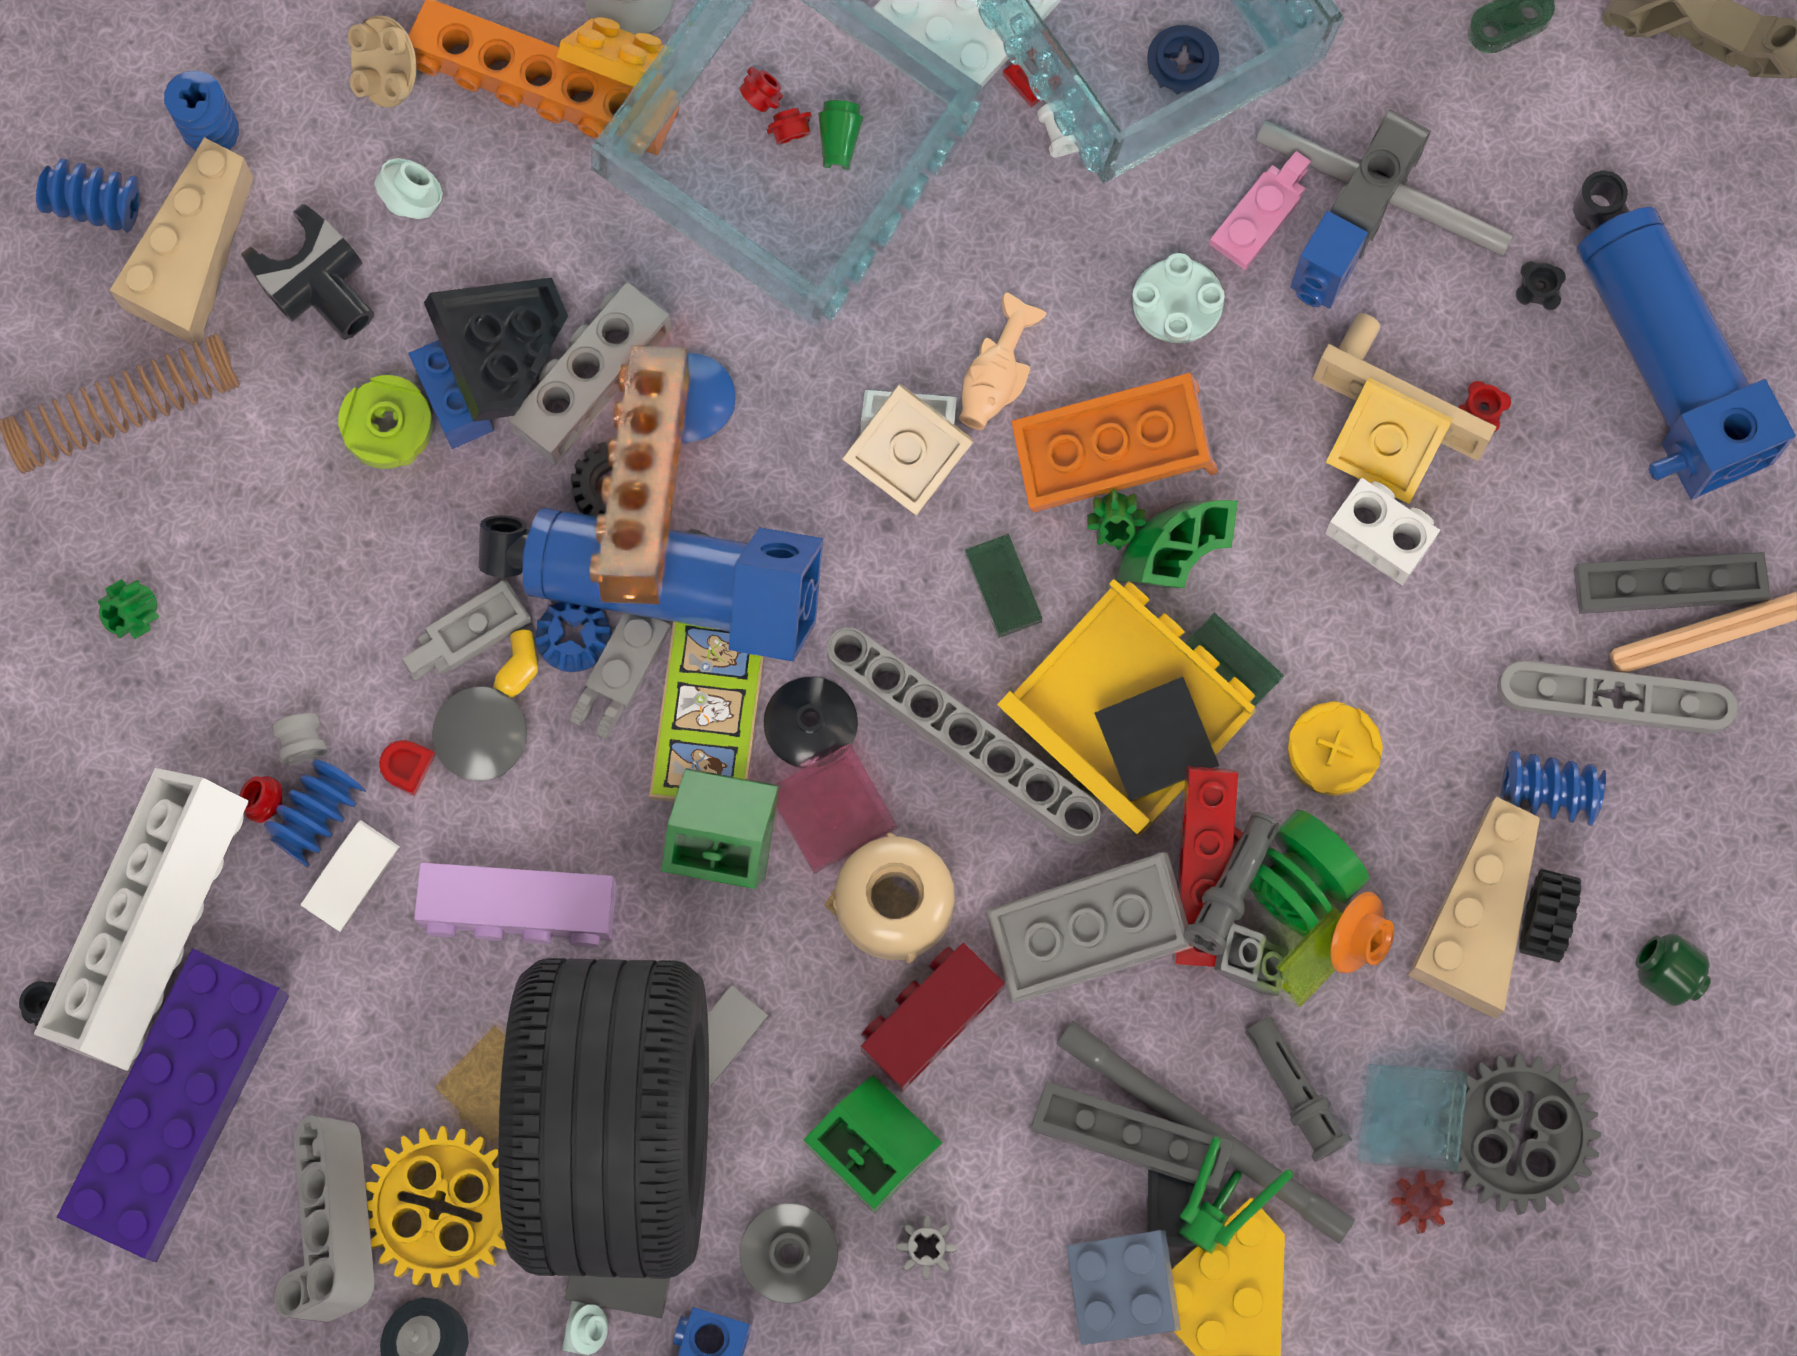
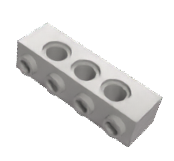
(557, 432)

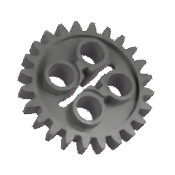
(1561, 1147)

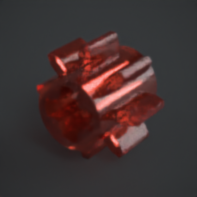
(1429, 1192)

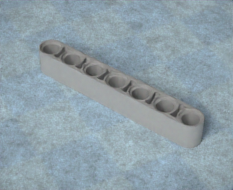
(953, 714)

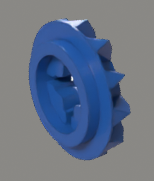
(568, 655)

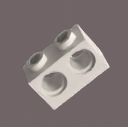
(1375, 540)

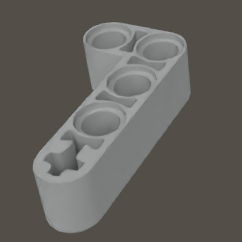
(333, 1224)

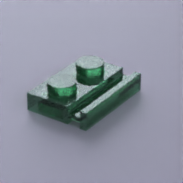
(1236, 658)

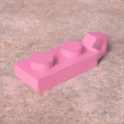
(1261, 212)

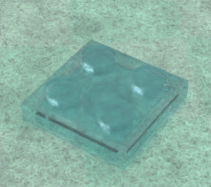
(1413, 1117)

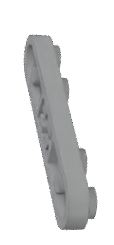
(1663, 704)

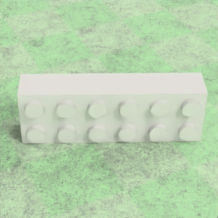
(142, 918)

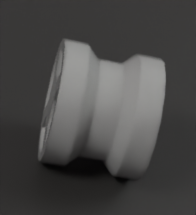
(299, 738)

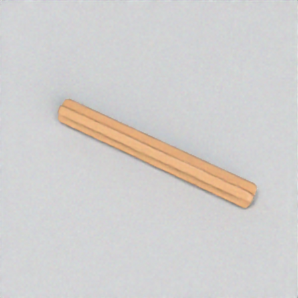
(1704, 634)

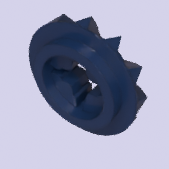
(1169, 45)

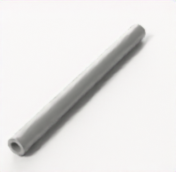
(1404, 197)

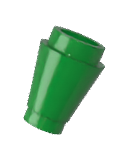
(839, 132)

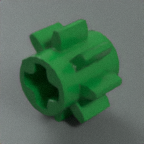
(1116, 518)
(128, 609)

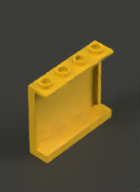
(1108, 659)

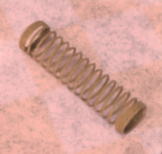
(16, 440)

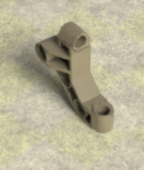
(1717, 28)

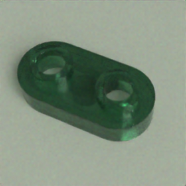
(1509, 22)

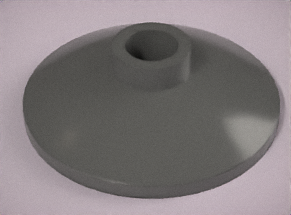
(781, 1227)

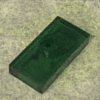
(1003, 586)

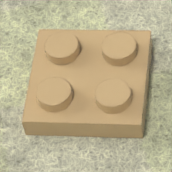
(907, 449)

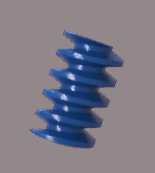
(201, 110)
(88, 197)
(1553, 787)
(312, 810)

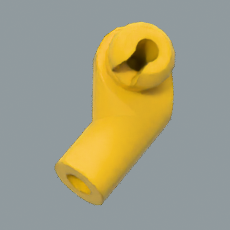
(521, 667)

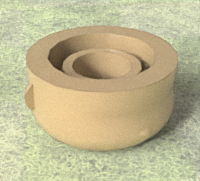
(885, 936)

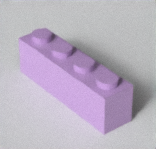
(516, 903)

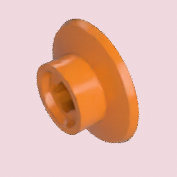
(1361, 934)

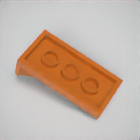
(1112, 442)

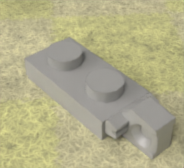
(468, 631)

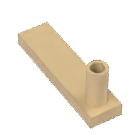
(1347, 373)

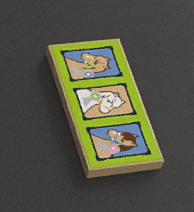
(705, 709)

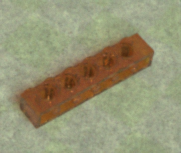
(643, 475)

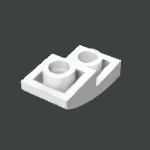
(350, 875)

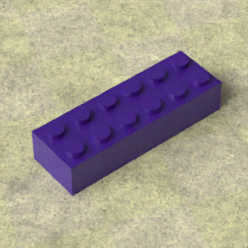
(173, 1106)

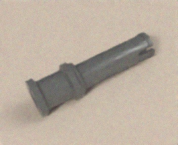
(1225, 901)
(1308, 1109)

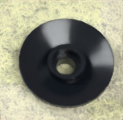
(804, 744)

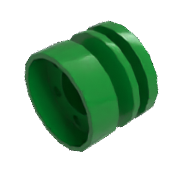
(1311, 865)

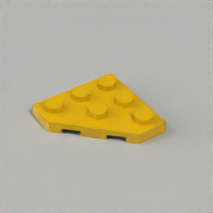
(1235, 1295)

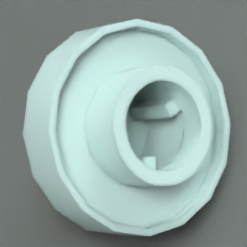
(408, 188)

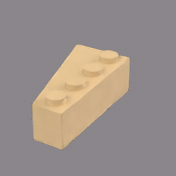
(187, 246)
(1479, 920)

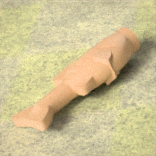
(995, 375)

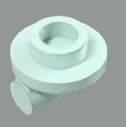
(585, 1329)

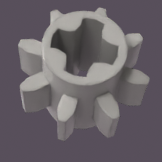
(912, 1247)

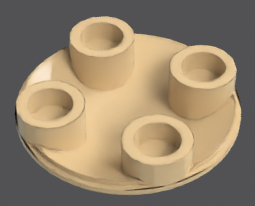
(381, 61)

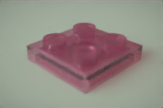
(832, 808)

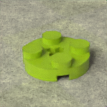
(372, 401)

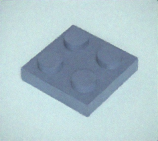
(1123, 1287)

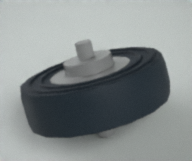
(425, 1329)

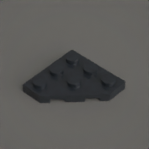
(497, 340)

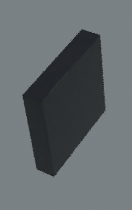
(1156, 738)

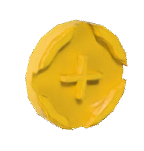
(1334, 748)

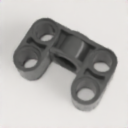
(1393, 153)

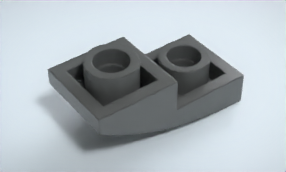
(1251, 961)

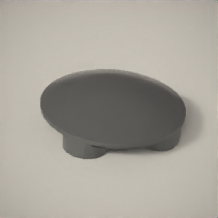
(479, 733)

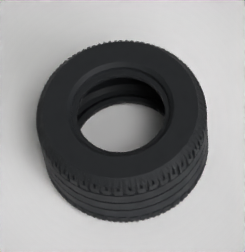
(604, 1118)

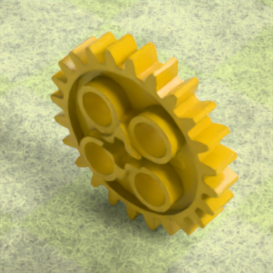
(427, 1249)

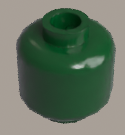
(1673, 969)

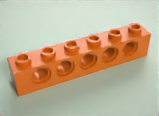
(443, 27)

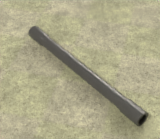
(1098, 1056)

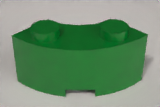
(1175, 540)

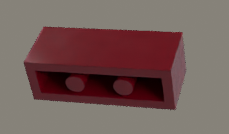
(930, 1015)

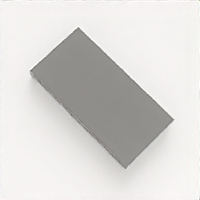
(1090, 928)

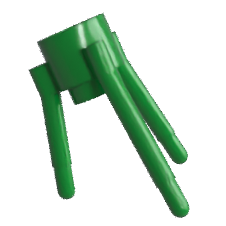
(1206, 1224)

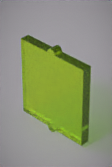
(1310, 960)

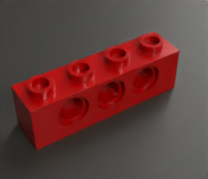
(1204, 843)

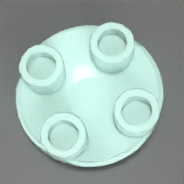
(1178, 299)

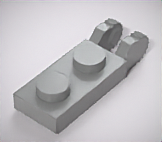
(621, 669)

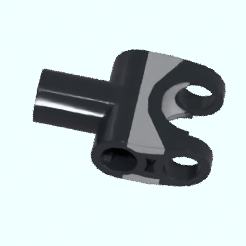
(314, 277)

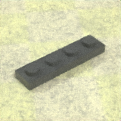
(1672, 582)
(1128, 1135)

